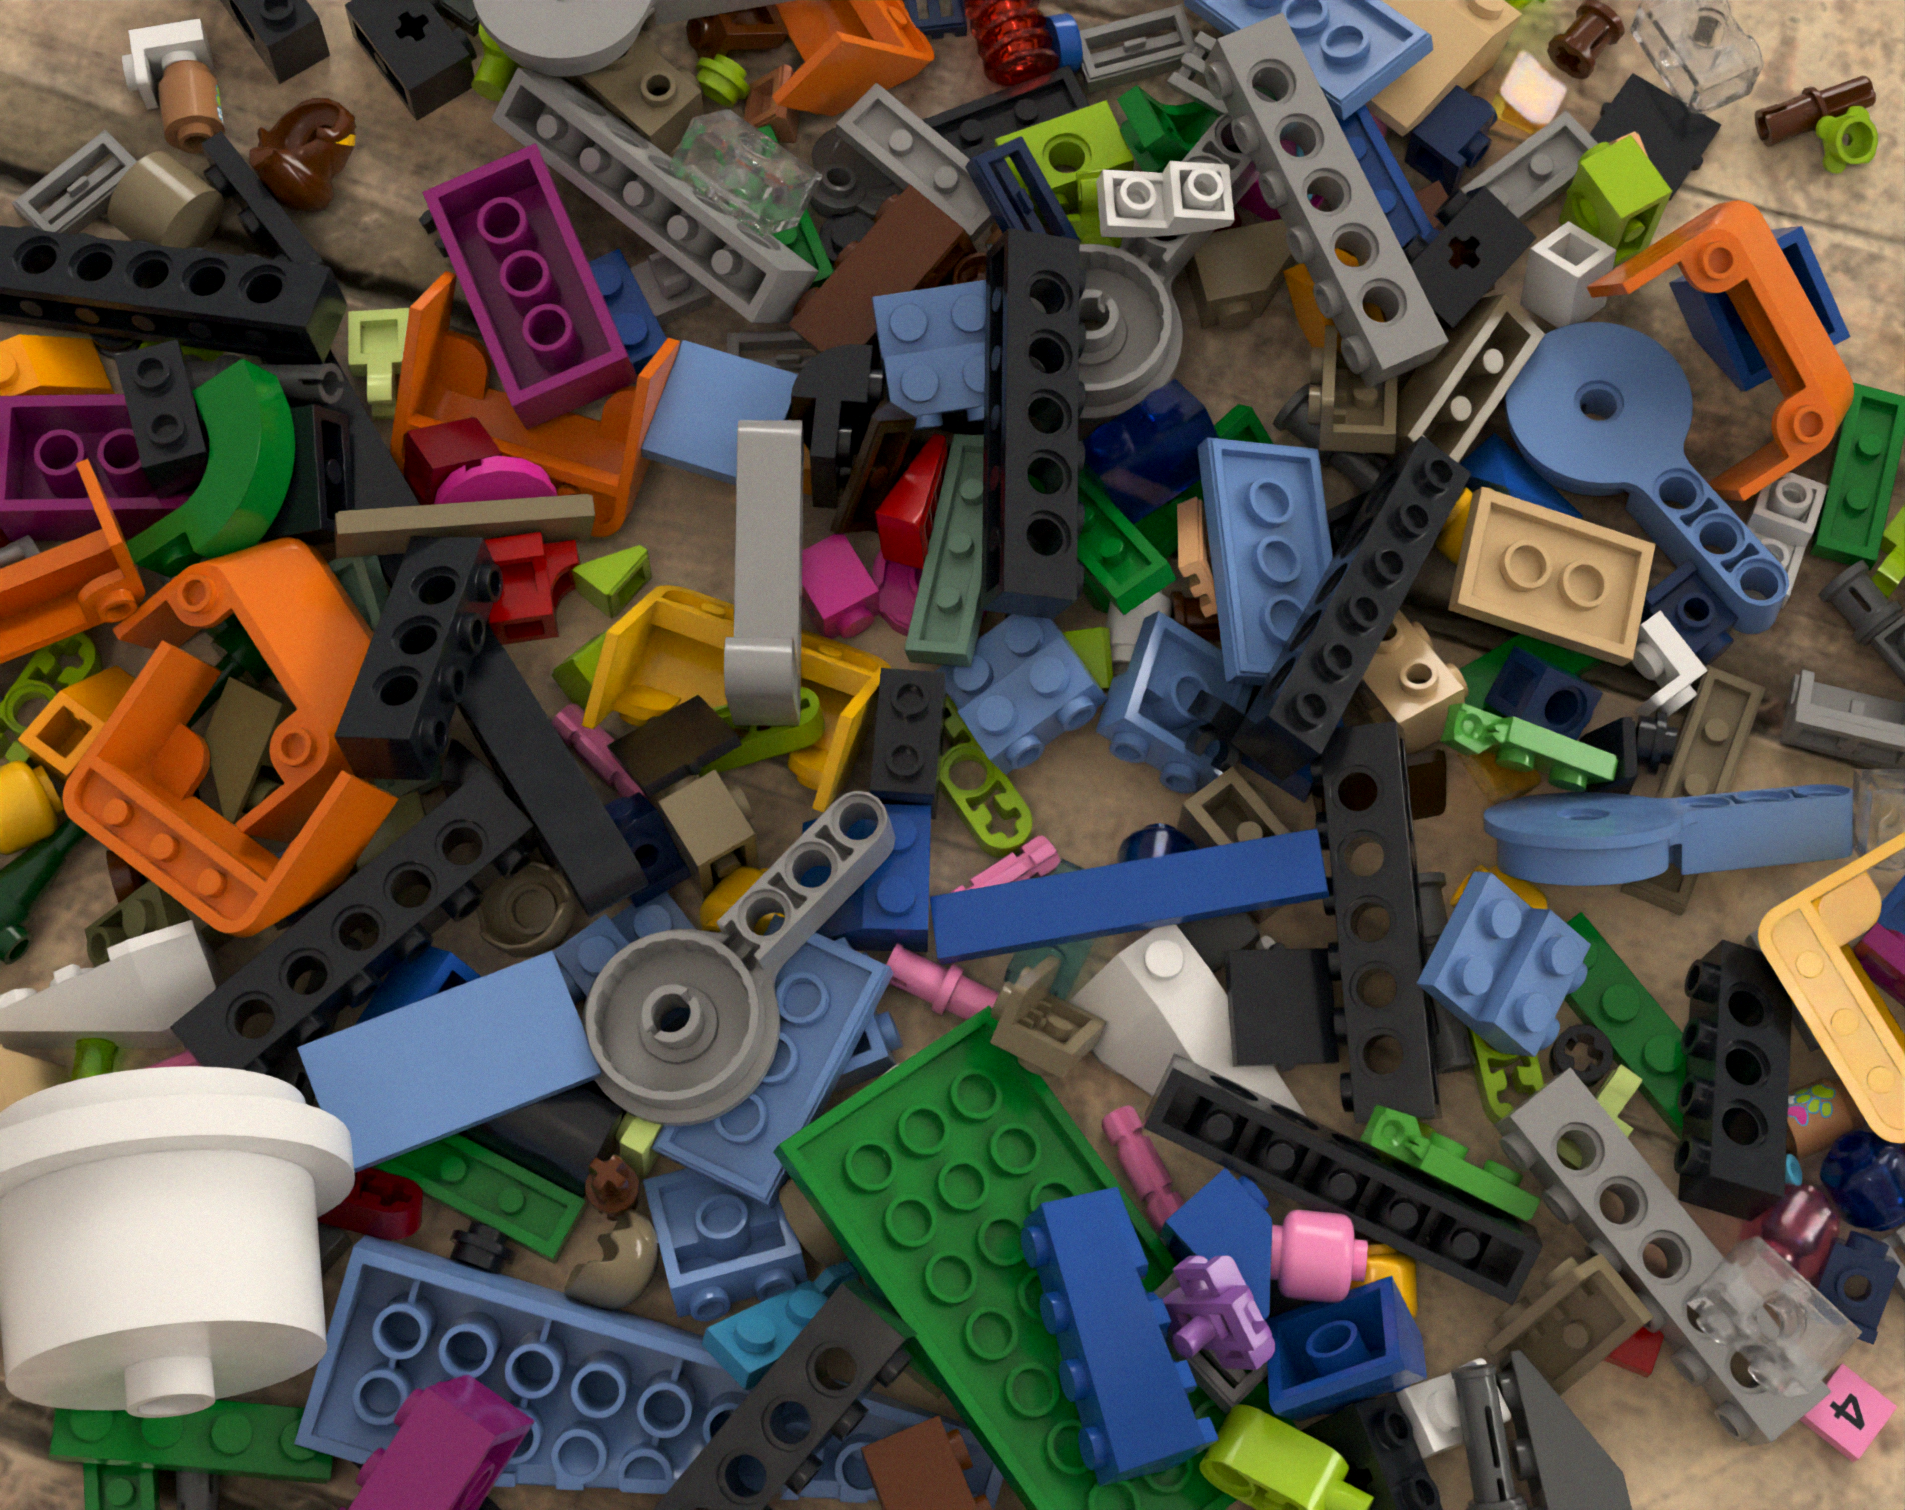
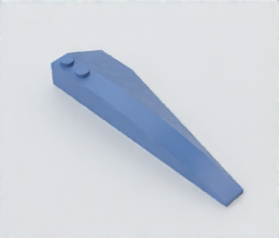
(607, 1389)

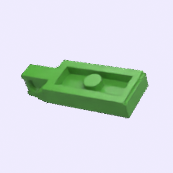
(1527, 747)
(1443, 1159)

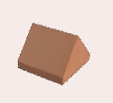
(763, 110)

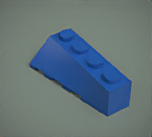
(1112, 1339)

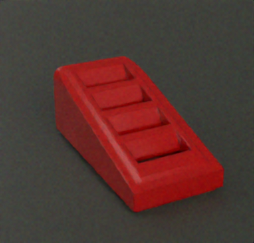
(910, 508)

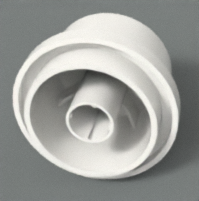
(164, 1238)

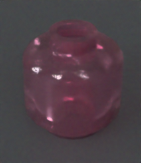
(1797, 1228)

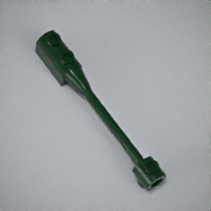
(32, 873)

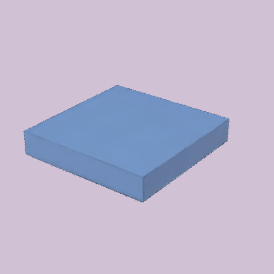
(702, 408)

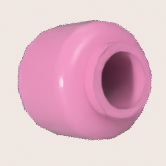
(1316, 1256)

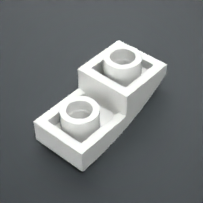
(1175, 202)
(1785, 521)

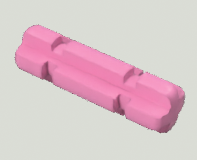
(593, 749)
(1037, 858)
(1142, 1164)

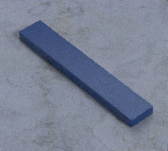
(1129, 896)

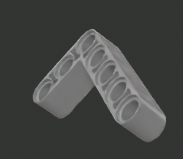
(765, 652)

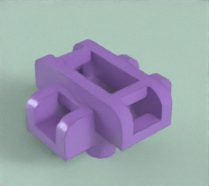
(1221, 1314)

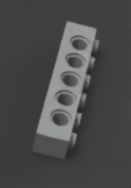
(1273, 59)
(633, 183)
(1650, 1216)

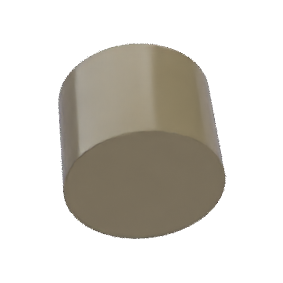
(165, 204)

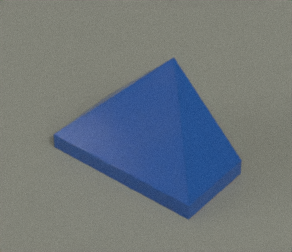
(1504, 471)

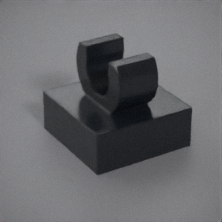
(1220, 724)

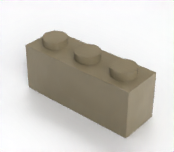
(1467, 378)

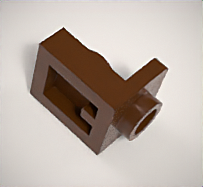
(737, 30)

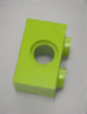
(1079, 139)
(1617, 197)

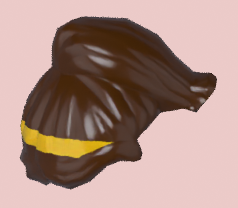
(305, 153)

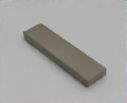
(390, 529)
(1702, 765)

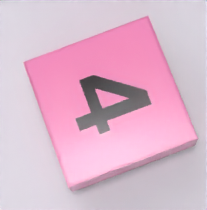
(1849, 1414)

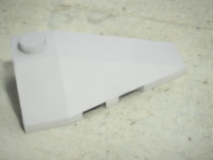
(125, 1000)
(1164, 1003)

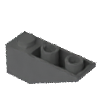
(1554, 1448)

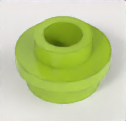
(722, 80)

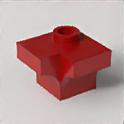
(533, 585)

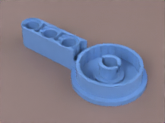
(1638, 452)
(1634, 837)

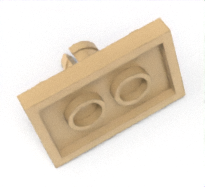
(1552, 577)

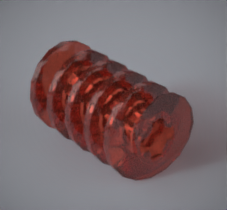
(1011, 39)

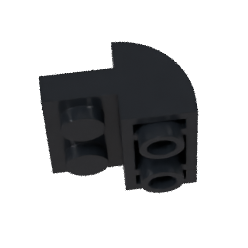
(836, 402)
(556, 1135)

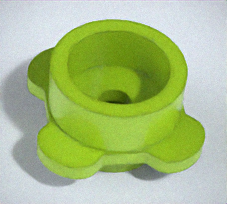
(1861, 139)

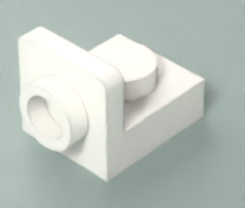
(157, 48)
(1667, 660)
(1435, 1413)

